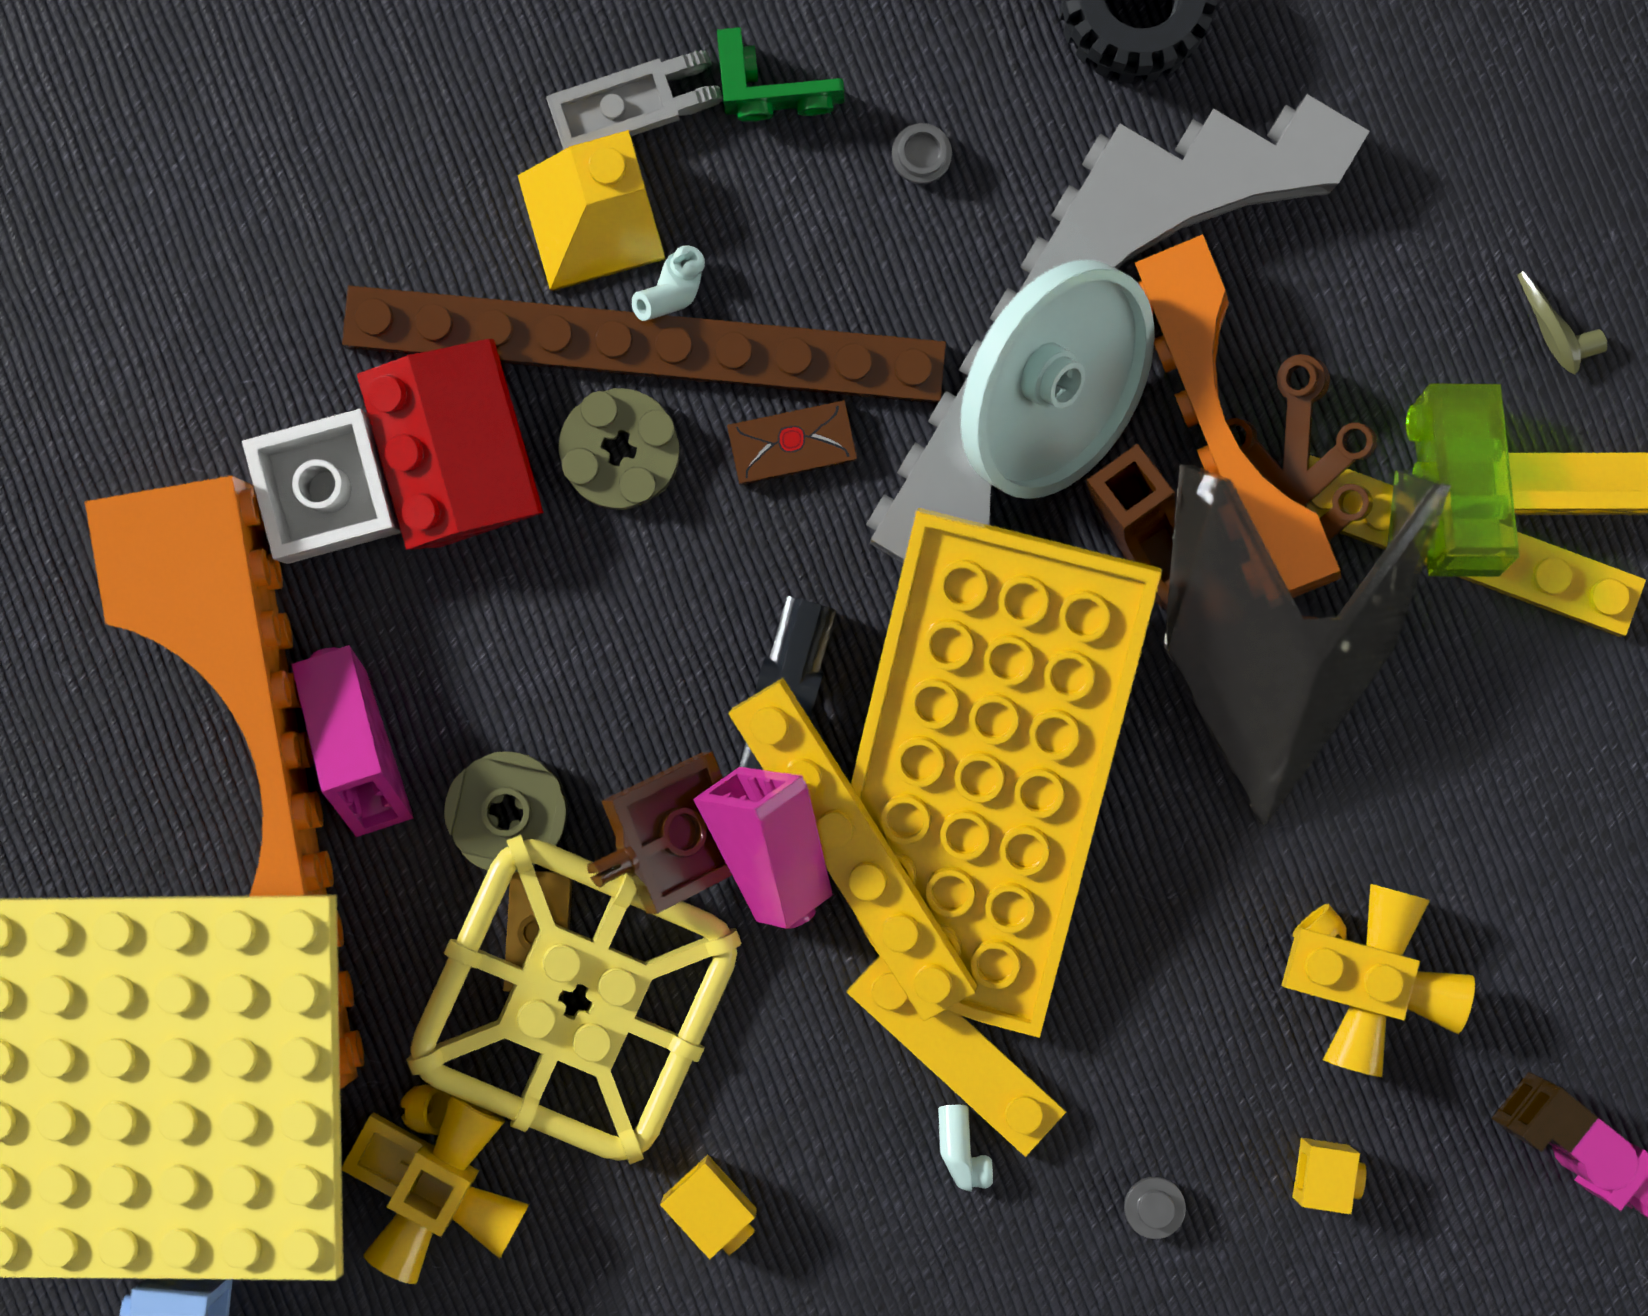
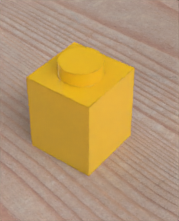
(710, 1209)

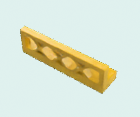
(1579, 483)

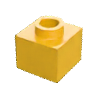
(1328, 1176)

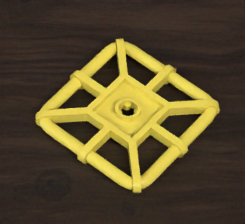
(538, 1018)

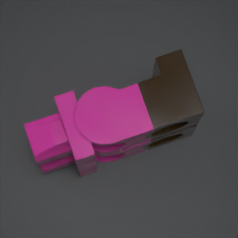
(1580, 1141)

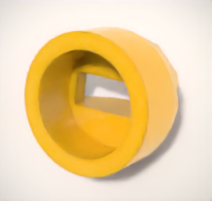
(1324, 921)
(417, 1115)

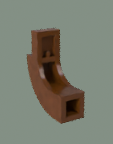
(1138, 512)

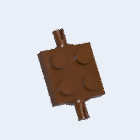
(664, 836)

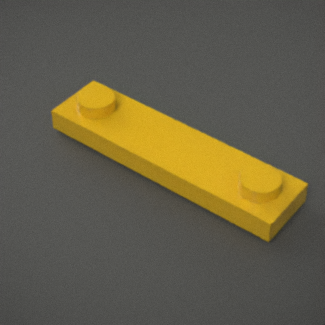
(961, 1060)

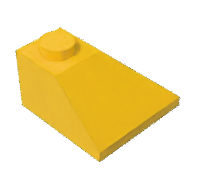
(591, 211)

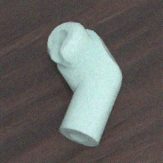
(675, 286)
(956, 1150)

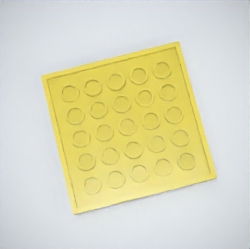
(170, 1088)

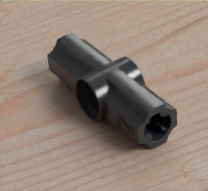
(796, 657)

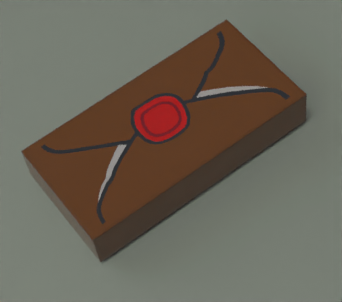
(792, 442)

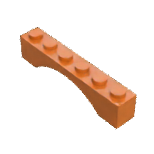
(1190, 311)

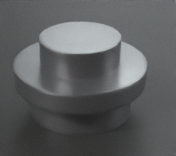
(921, 153)
(1154, 1207)

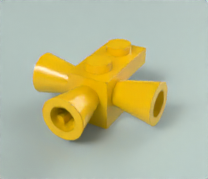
(1376, 980)
(431, 1187)

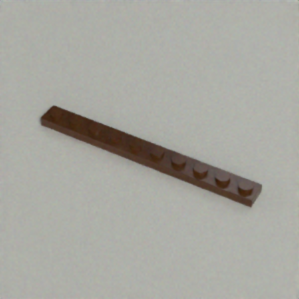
(652, 348)

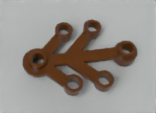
(1295, 477)

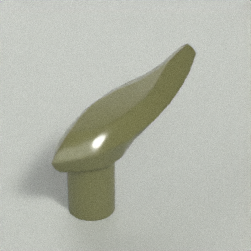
(1557, 333)

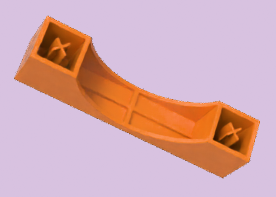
(199, 580)

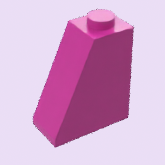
(350, 741)
(769, 843)

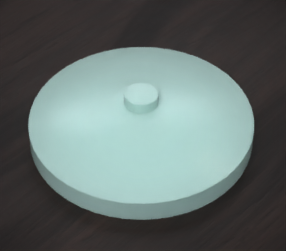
(1057, 378)

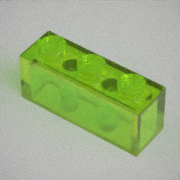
(1464, 444)

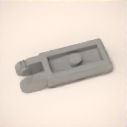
(630, 100)

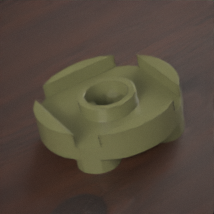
(602, 418)
(487, 782)

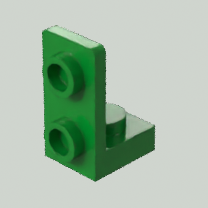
(758, 102)

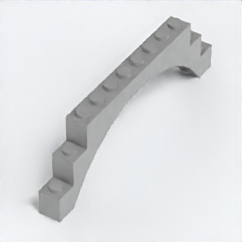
(1124, 208)

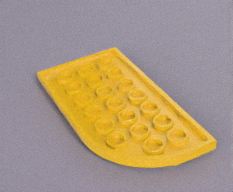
(1000, 741)

